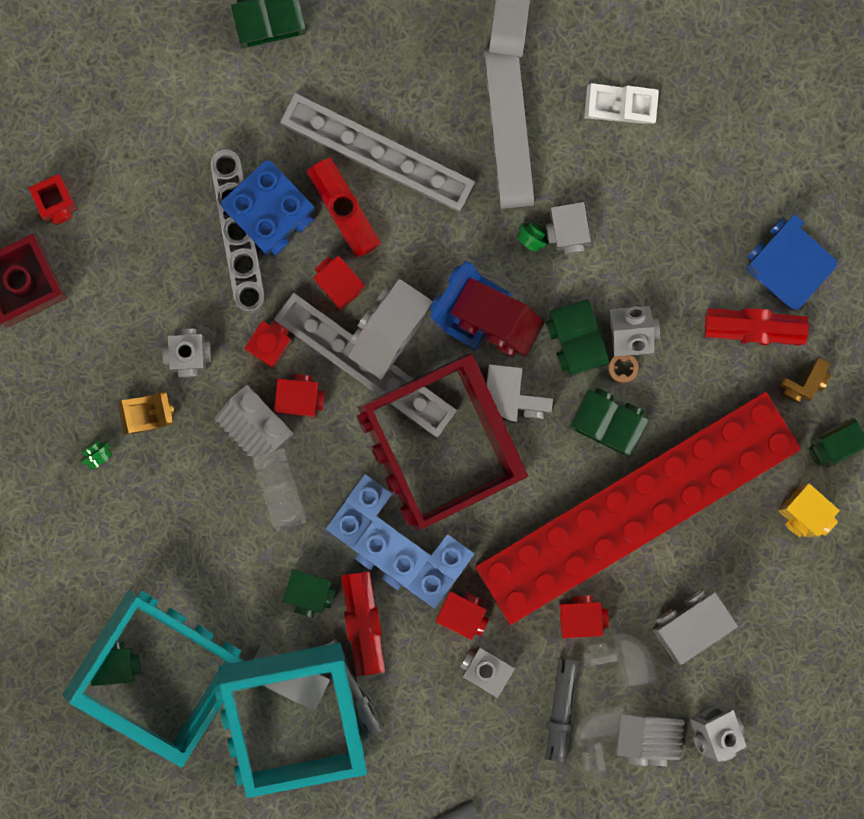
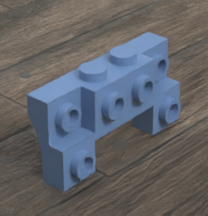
(392, 552)

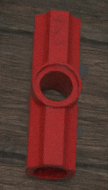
(333, 189)
(756, 326)
(363, 623)

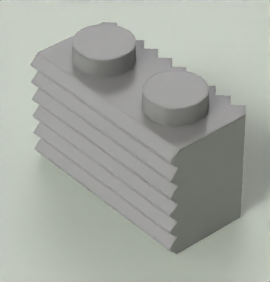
(253, 423)
(649, 739)

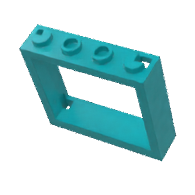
(278, 669)
(203, 713)

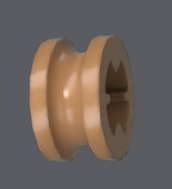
(623, 378)

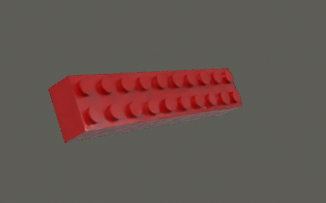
(637, 508)

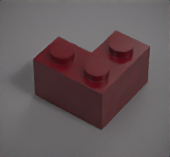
(505, 320)

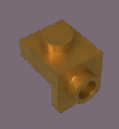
(815, 380)
(145, 413)

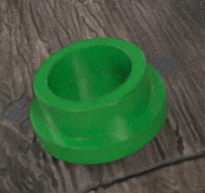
(532, 236)
(95, 454)

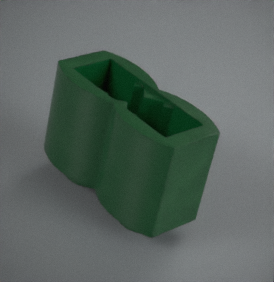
(267, 21)
(578, 338)
(609, 422)
(837, 443)

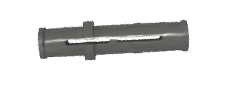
(562, 708)
(365, 713)

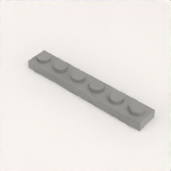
(377, 152)
(335, 345)

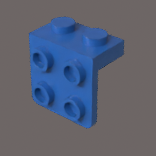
(269, 208)
(791, 263)
(443, 304)

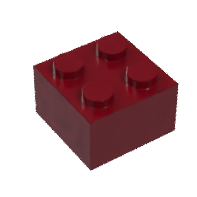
(26, 281)

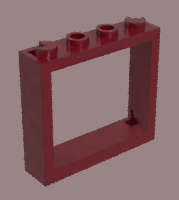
(490, 419)

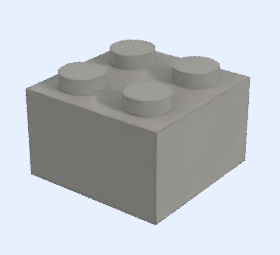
(388, 327)
(694, 627)

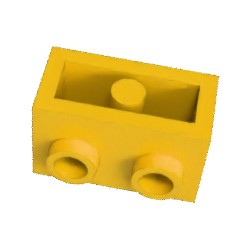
(809, 512)

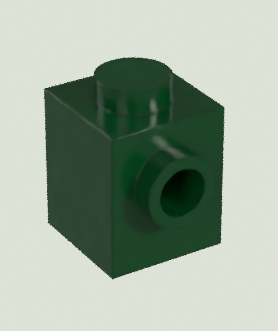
(308, 593)
(118, 666)

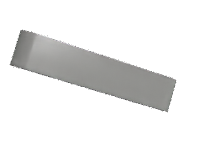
(509, 27)
(509, 130)
(236, 248)

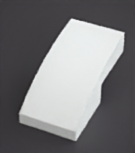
(621, 104)

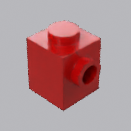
(53, 200)
(338, 282)
(269, 343)
(299, 397)
(463, 615)
(583, 618)

